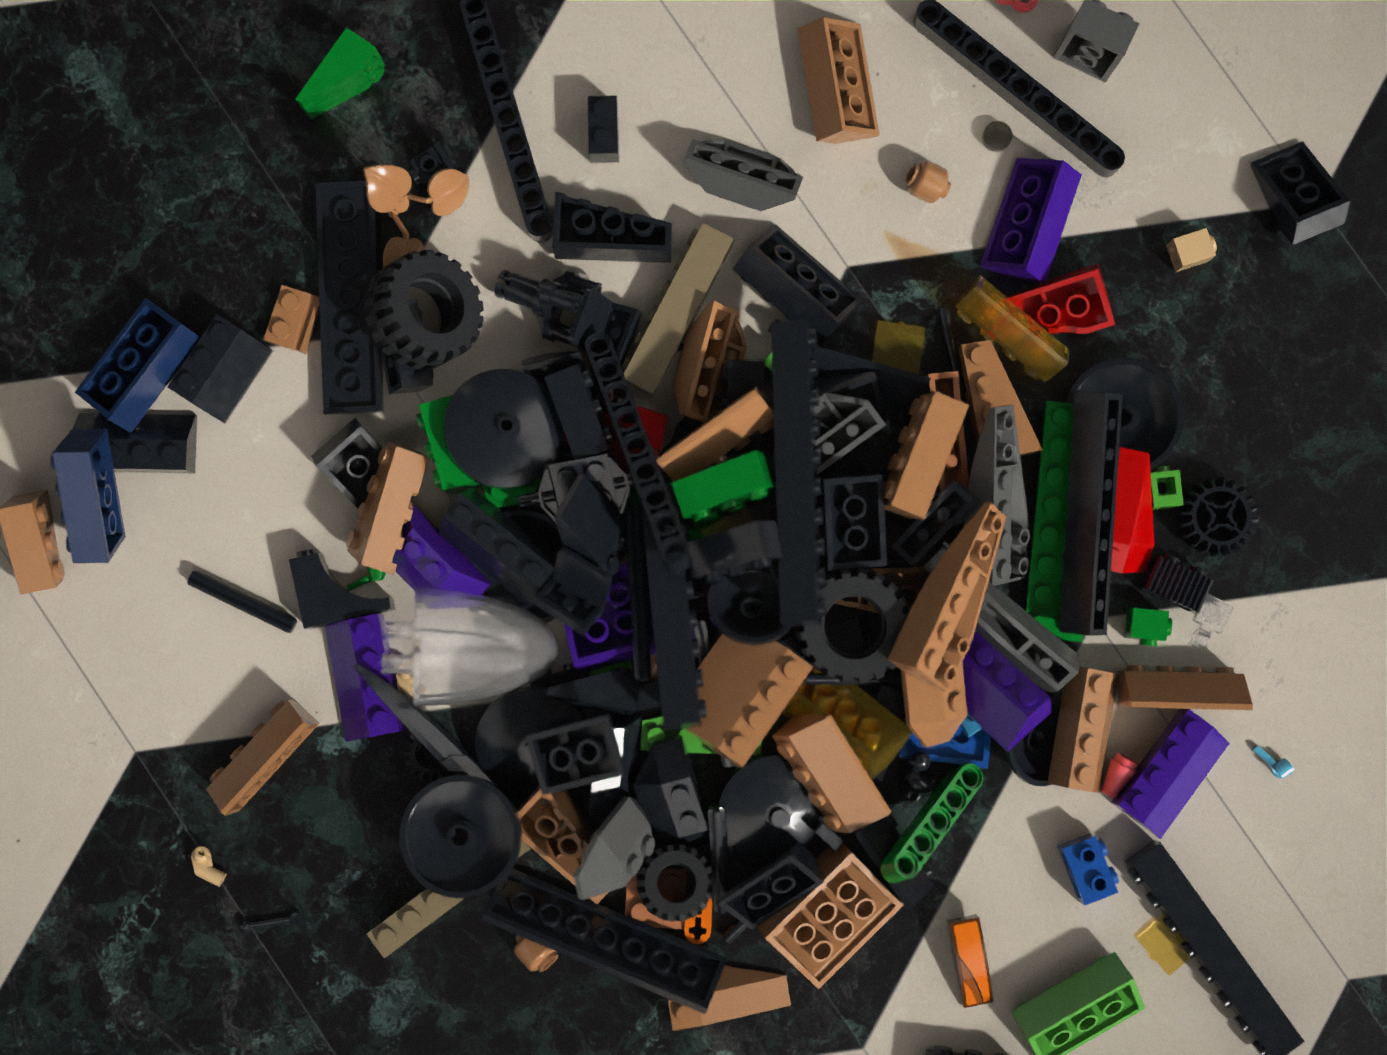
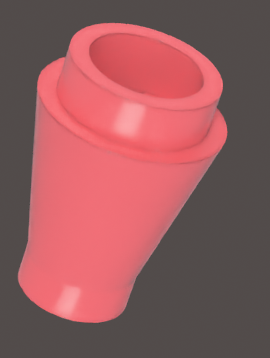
(1119, 774)

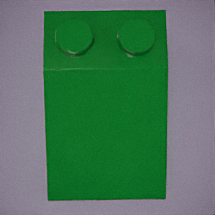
(342, 74)

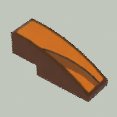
(970, 960)

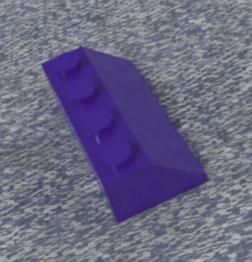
(1031, 219)
(361, 643)
(1000, 695)
(1171, 772)

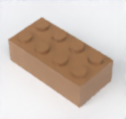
(922, 454)

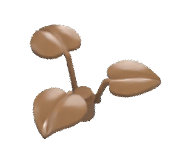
(389, 192)

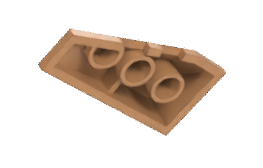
(737, 995)

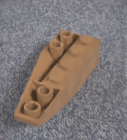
(950, 603)

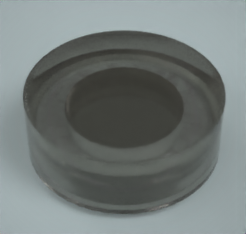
(997, 136)

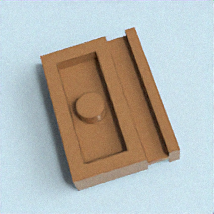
(293, 319)

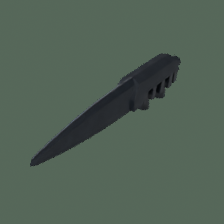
(425, 729)

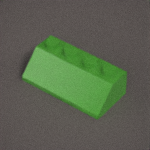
(1079, 1007)

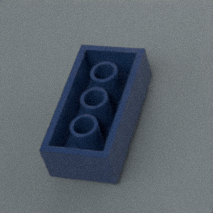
(137, 365)
(88, 495)

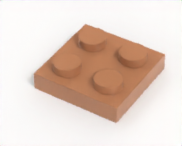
(671, 885)

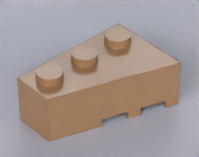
(31, 541)

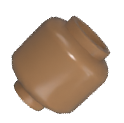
(928, 181)
(534, 955)

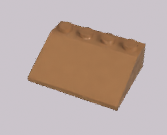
(745, 694)
(832, 919)

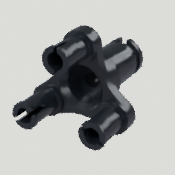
(546, 298)

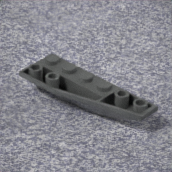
(999, 480)
(1022, 638)

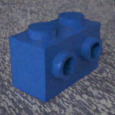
(1088, 868)

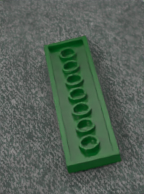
(1049, 520)

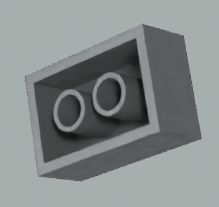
(1096, 39)

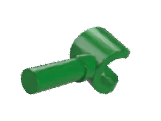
(373, 575)

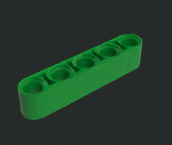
(922, 829)

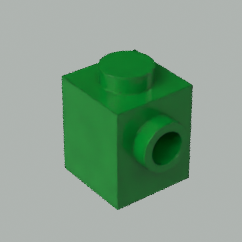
(1147, 625)

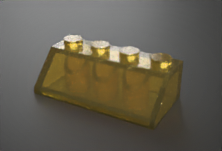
(1013, 330)
(865, 723)

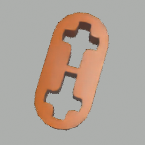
(706, 919)

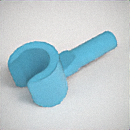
(1279, 769)

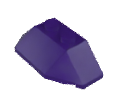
(433, 562)

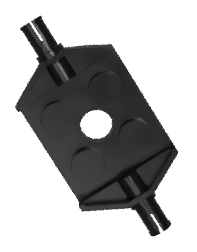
(602, 470)

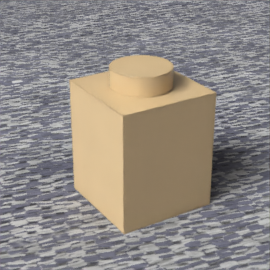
(1192, 249)

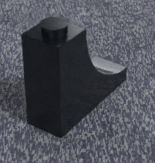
(323, 598)

